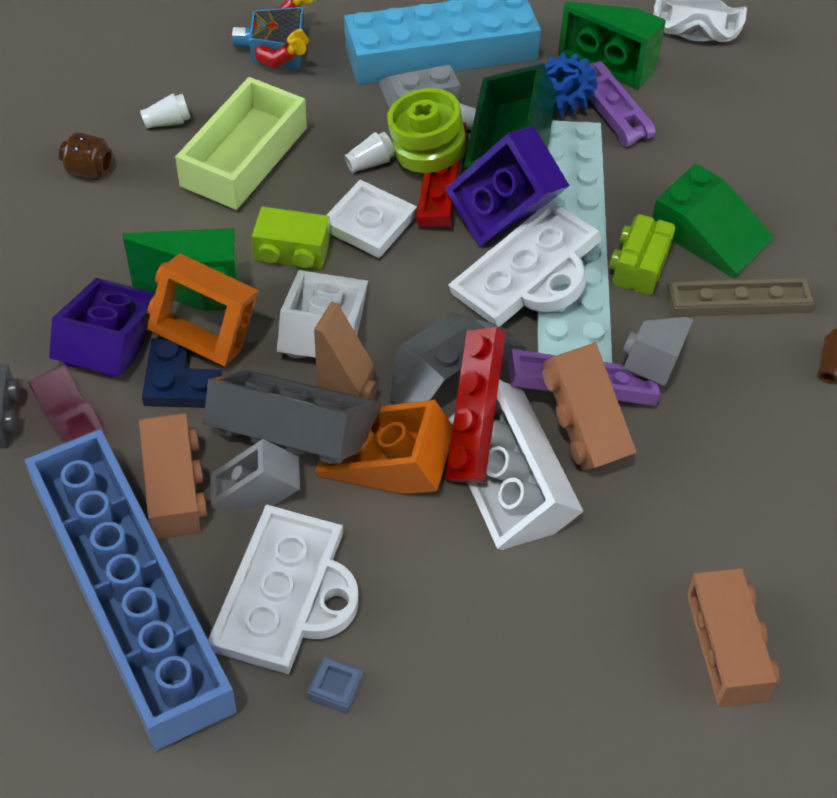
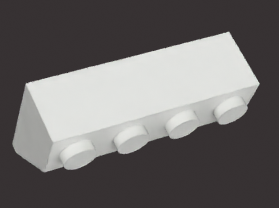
(524, 482)

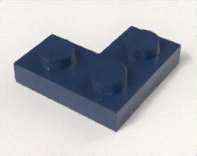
(170, 381)

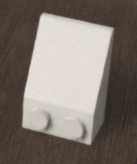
(307, 303)

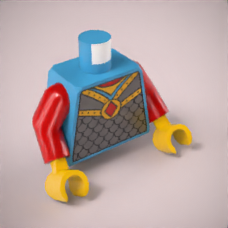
(275, 36)

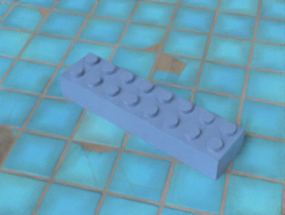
(131, 590)

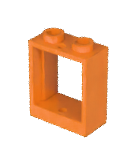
(234, 294)

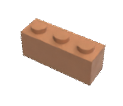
(588, 407)
(171, 476)
(732, 637)

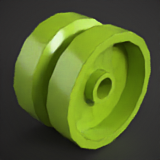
(427, 130)

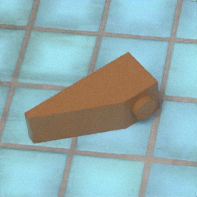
(341, 358)

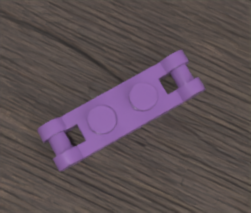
(620, 109)

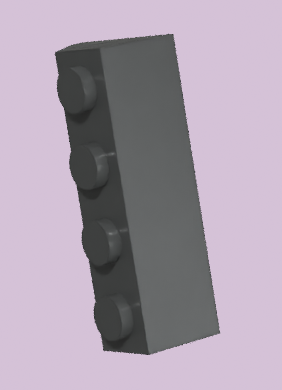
(289, 414)

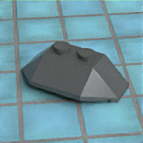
(432, 360)

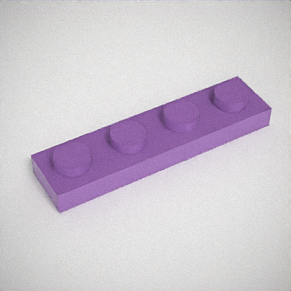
(527, 372)

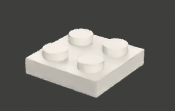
(370, 218)

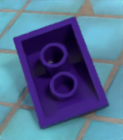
(507, 185)
(101, 327)

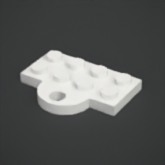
(529, 266)
(284, 591)

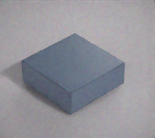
(335, 685)

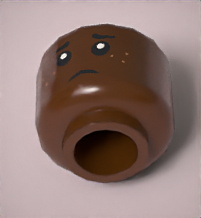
(85, 156)

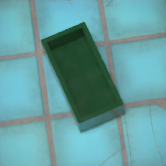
(511, 104)

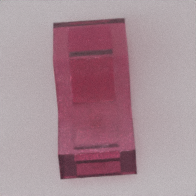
(63, 405)

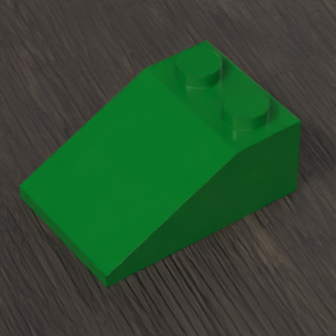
(619, 37)
(712, 221)
(208, 246)

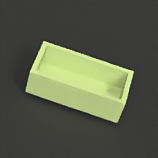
(241, 143)

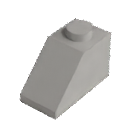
(656, 348)
(256, 478)

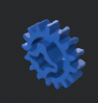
(572, 81)

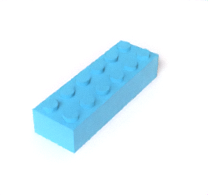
(440, 34)

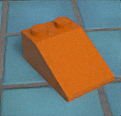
(401, 451)

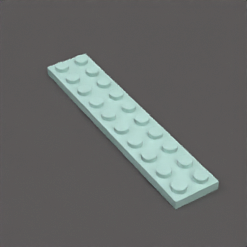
(587, 320)

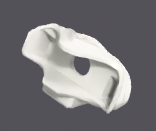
(701, 19)

